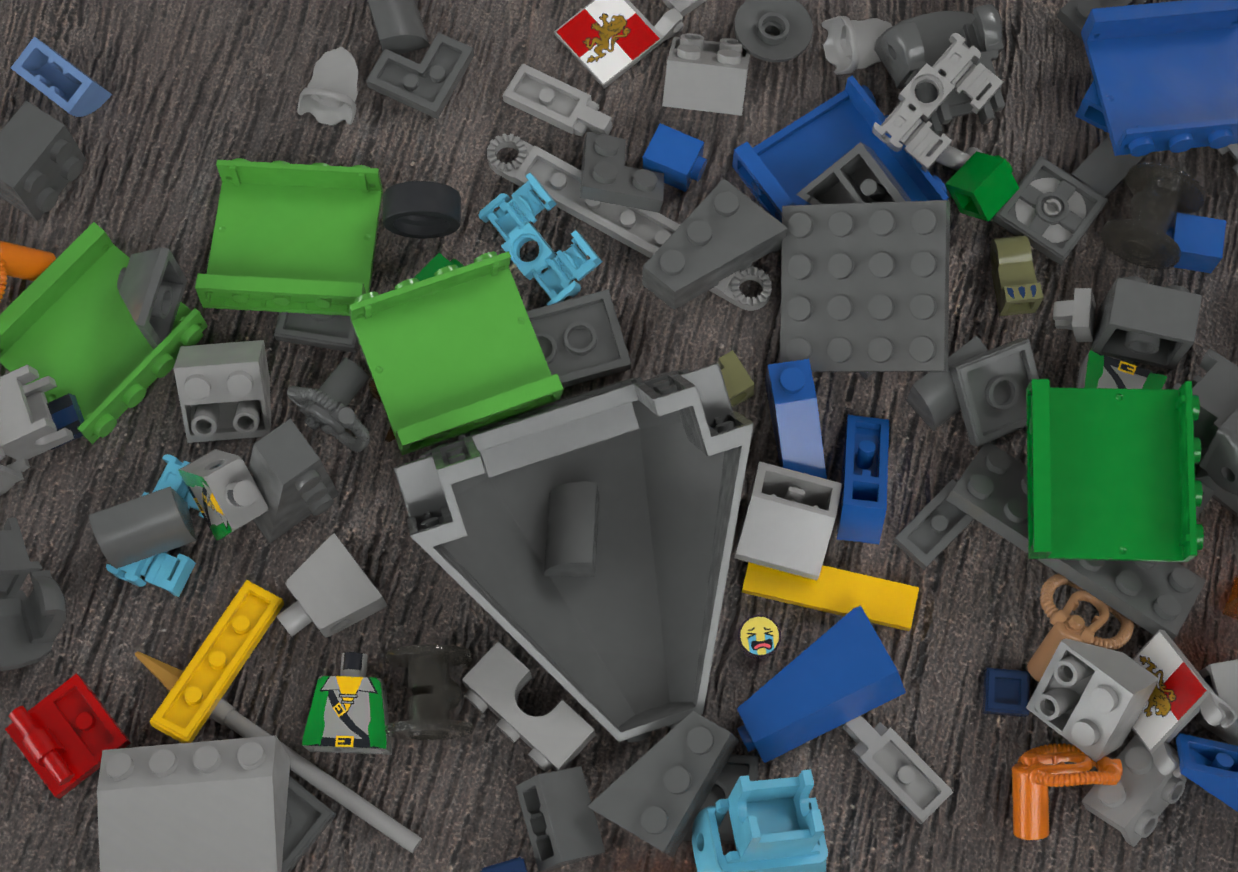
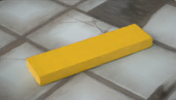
(837, 593)
(217, 663)

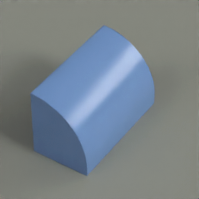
(59, 79)

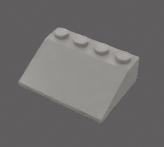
(194, 806)

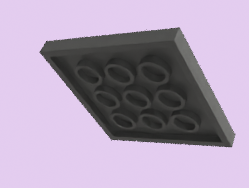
(866, 286)

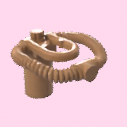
(1073, 626)

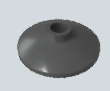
(783, 18)

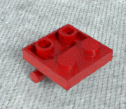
(65, 735)

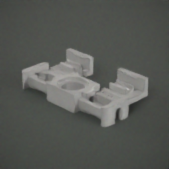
(905, 122)

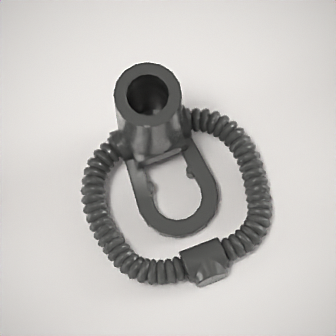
(329, 405)

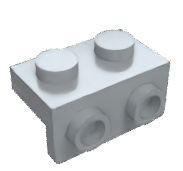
(1138, 797)

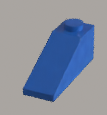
(795, 417)
(863, 480)
(1210, 766)

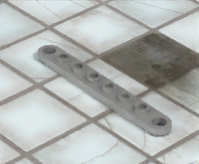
(634, 227)

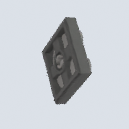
(1051, 210)

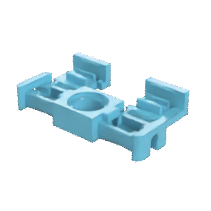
(513, 224)
(163, 569)

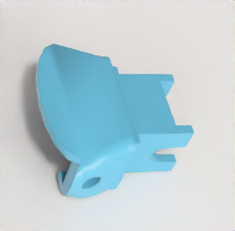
(771, 825)

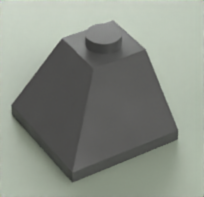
(152, 292)

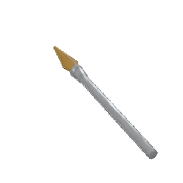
(226, 715)

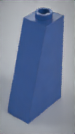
(821, 689)

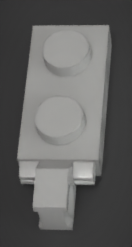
(555, 102)
(898, 768)

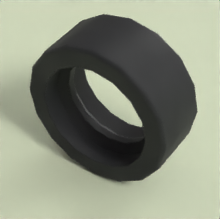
(421, 209)

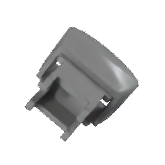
(25, 422)

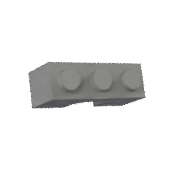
(553, 737)

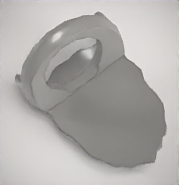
(852, 42)
(332, 89)

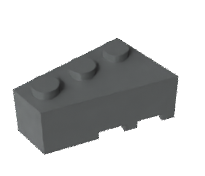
(855, 179)
(711, 244)
(289, 480)
(669, 783)

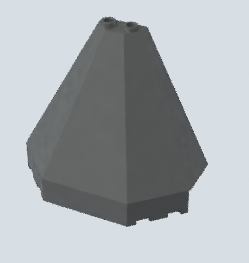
(670, 490)

